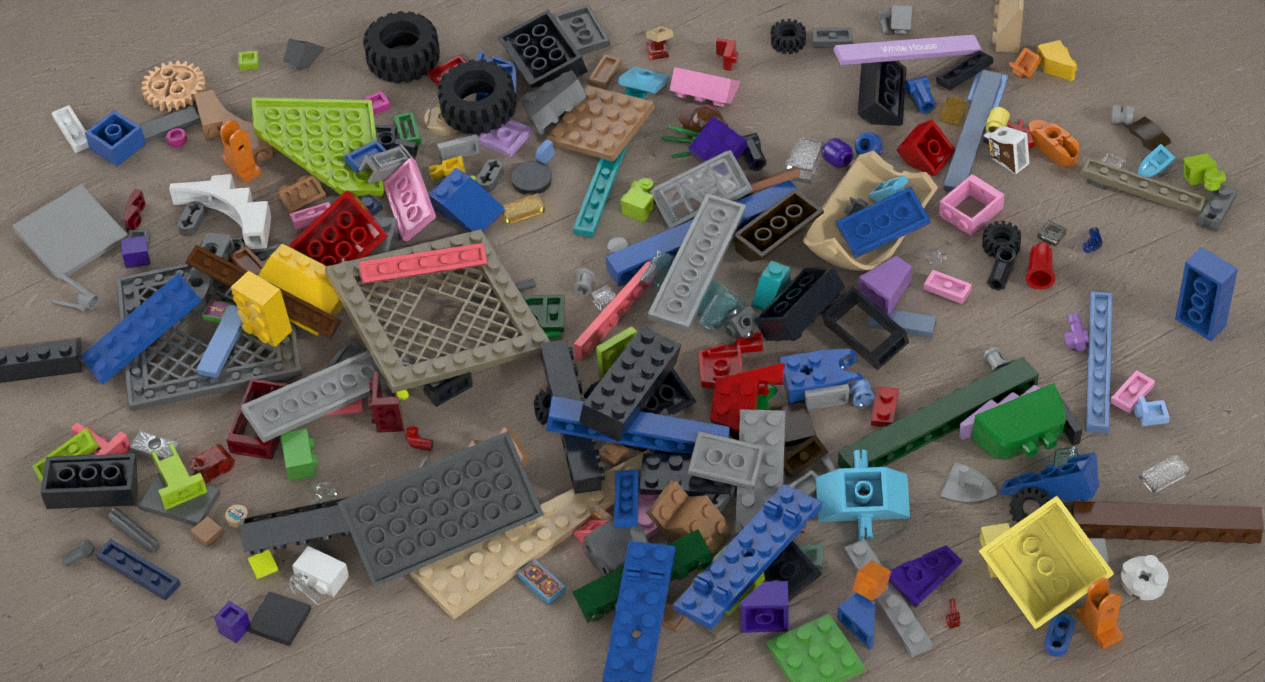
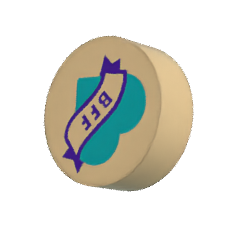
(235, 513)

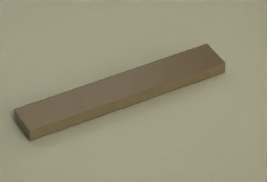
(1143, 186)

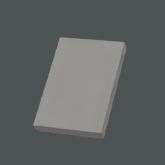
(726, 460)

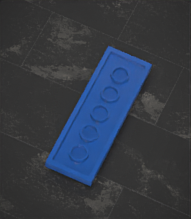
(140, 328)

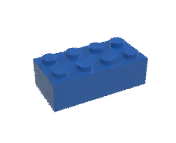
(1206, 293)

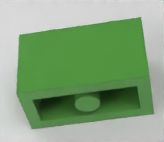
(298, 454)

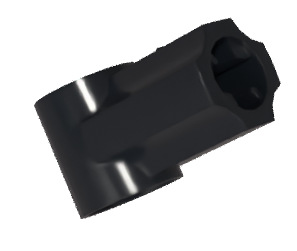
(388, 141)
(753, 153)
(1002, 268)

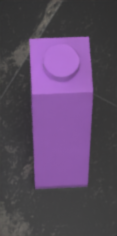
(886, 283)

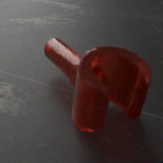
(953, 619)

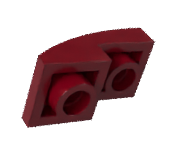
(132, 210)

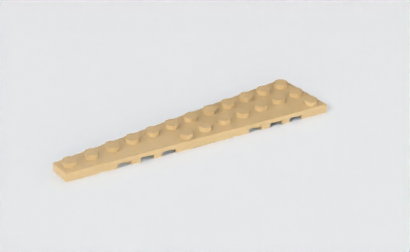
(475, 572)

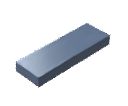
(911, 322)

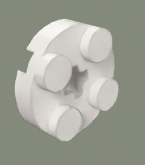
(1146, 566)

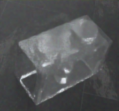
(807, 156)

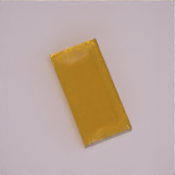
(523, 208)

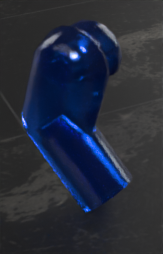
(1094, 242)

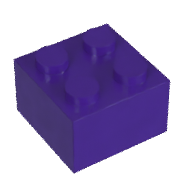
(715, 140)

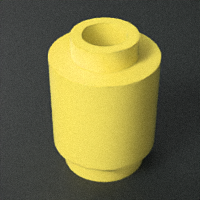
(997, 118)

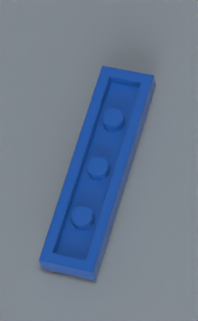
(626, 498)

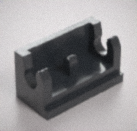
(448, 388)

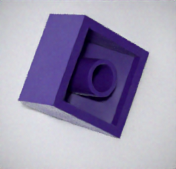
(766, 608)

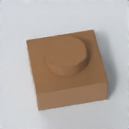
(613, 453)

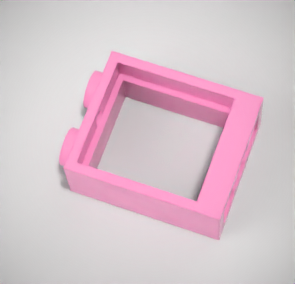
(980, 191)

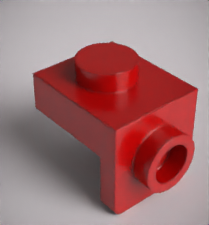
(727, 49)

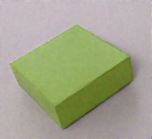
(248, 60)

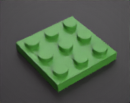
(816, 653)

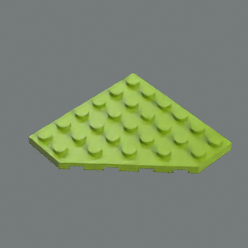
(319, 137)

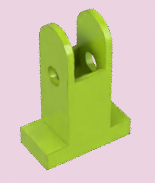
(178, 483)

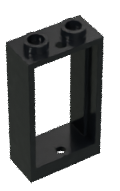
(882, 353)

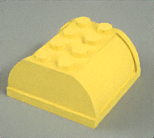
(1045, 562)

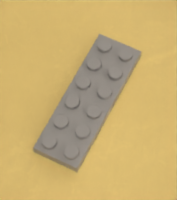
(767, 430)

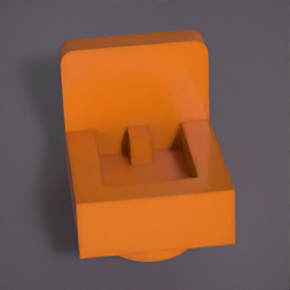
(1025, 63)

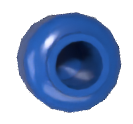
(868, 142)

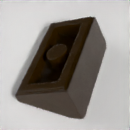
(804, 456)

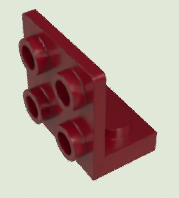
(386, 411)

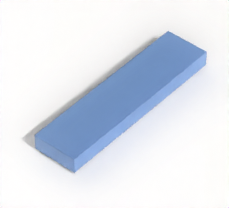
(221, 344)

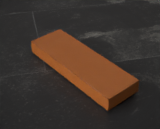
(774, 179)

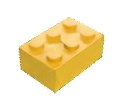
(261, 309)

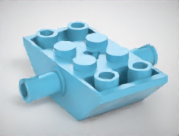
(884, 496)

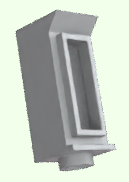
(384, 163)

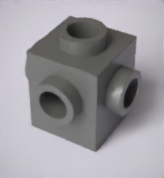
(739, 322)

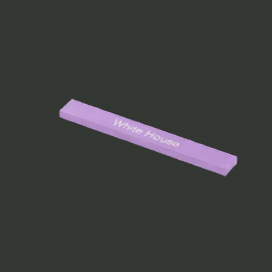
(906, 49)

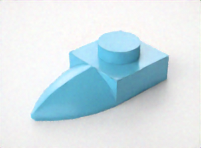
(1156, 162)

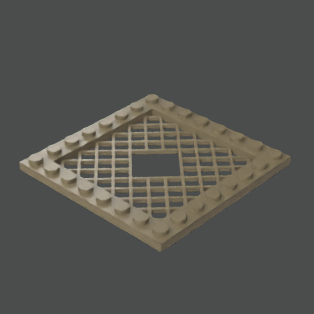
(403, 375)

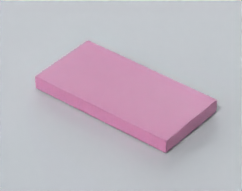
(409, 199)

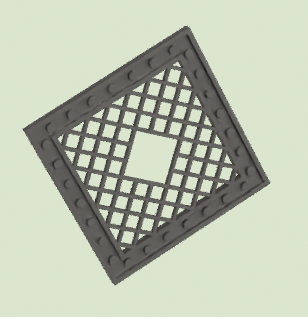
(143, 395)

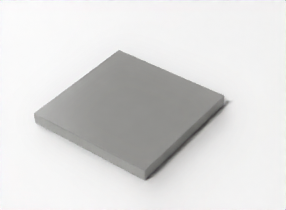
(70, 231)

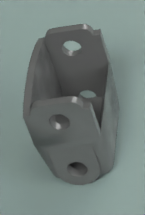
(608, 545)

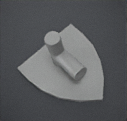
(967, 485)

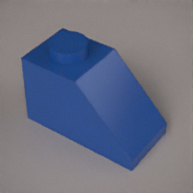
(858, 617)

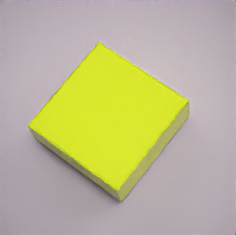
(263, 564)

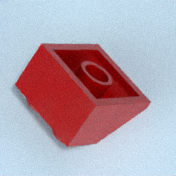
(926, 148)

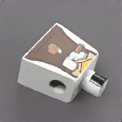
(1008, 148)

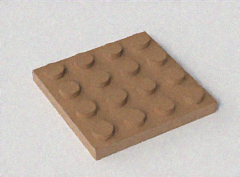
(601, 123)

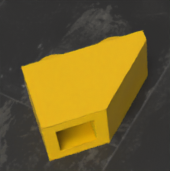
(1057, 60)

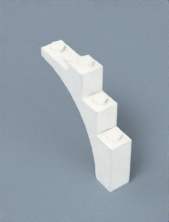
(237, 203)

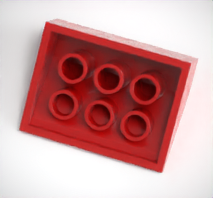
(341, 233)

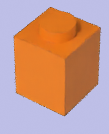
(871, 580)

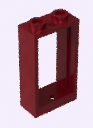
(249, 445)

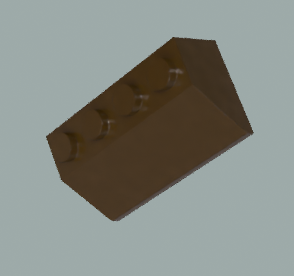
(775, 226)

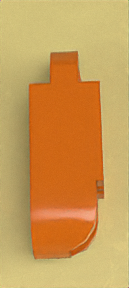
(1055, 142)

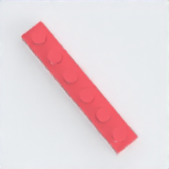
(422, 263)
(610, 315)

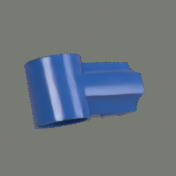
(920, 92)

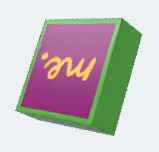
(215, 311)

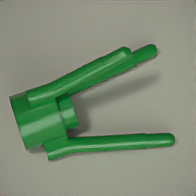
(679, 139)

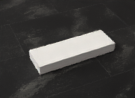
(71, 128)

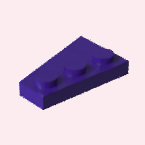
(923, 575)

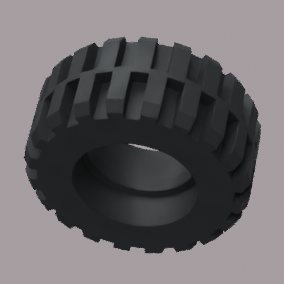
(405, 63)
(480, 115)

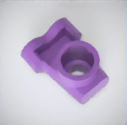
(1077, 336)

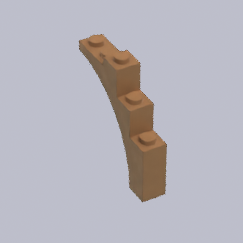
(214, 115)

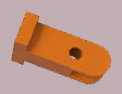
(238, 151)
(1101, 614)

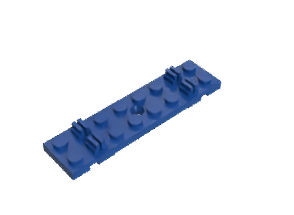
(732, 573)
(639, 608)

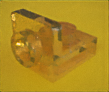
(953, 111)

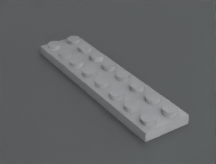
(696, 262)
(313, 396)

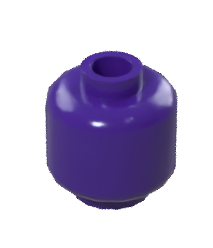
(837, 153)

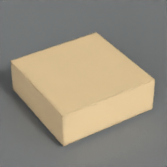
(659, 34)

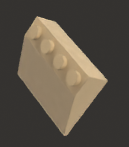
(1008, 25)

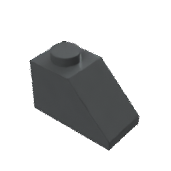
(301, 53)

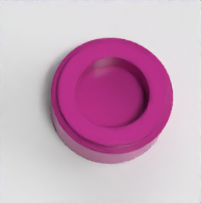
(176, 137)

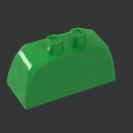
(1021, 424)

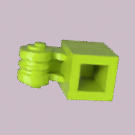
(1201, 170)
(638, 201)

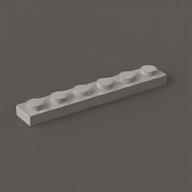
(892, 604)

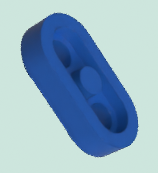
(1059, 636)

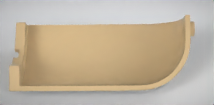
(864, 175)

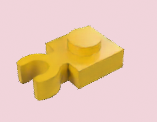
(446, 167)

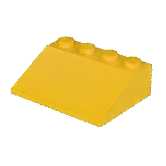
(303, 279)

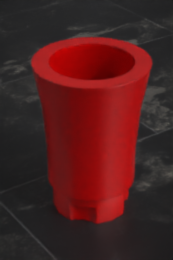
(1040, 268)

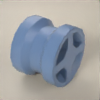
(861, 393)

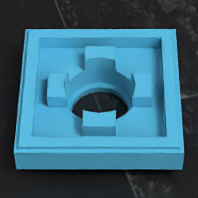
(644, 79)

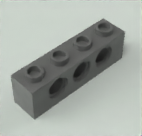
(202, 284)

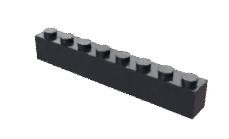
(562, 382)

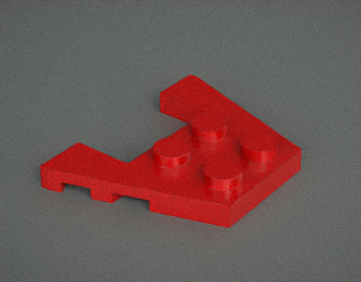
(727, 360)
(741, 393)

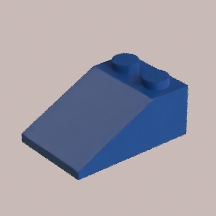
(465, 202)

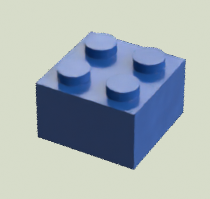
(115, 138)

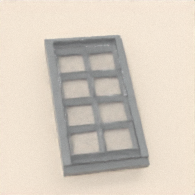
(682, 195)

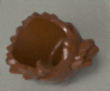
(696, 117)

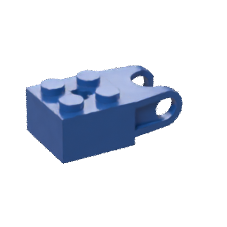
(816, 371)

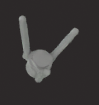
(85, 297)

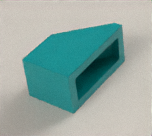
(771, 284)

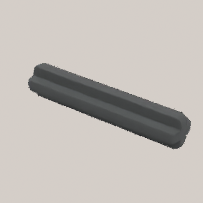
(134, 530)

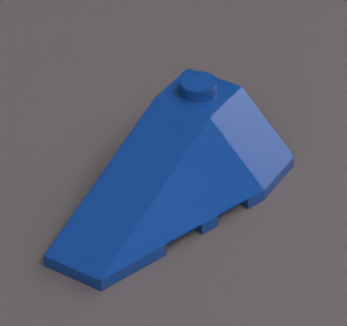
(1069, 481)

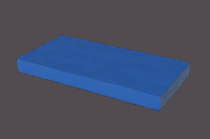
(883, 222)

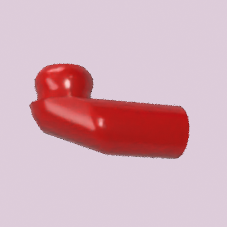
(416, 441)

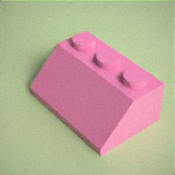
(703, 86)

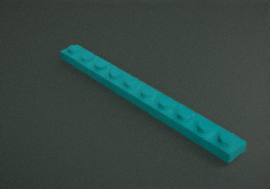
(601, 187)

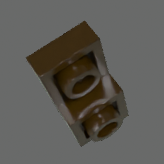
(1149, 133)

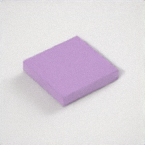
(507, 138)

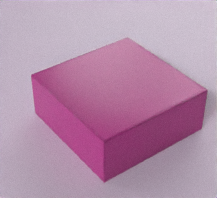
(379, 102)

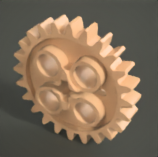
(173, 85)

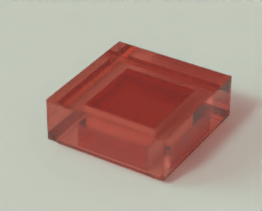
(657, 50)

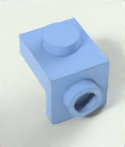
(1151, 412)

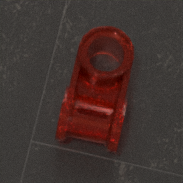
(212, 463)

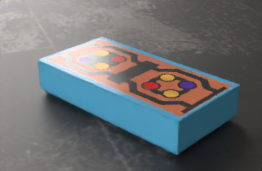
(541, 582)

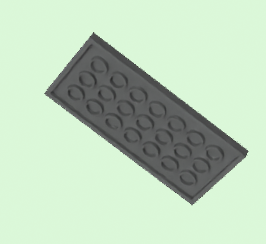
(440, 509)

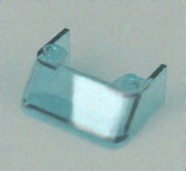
(715, 303)

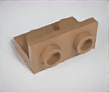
(301, 194)

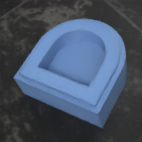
(545, 152)

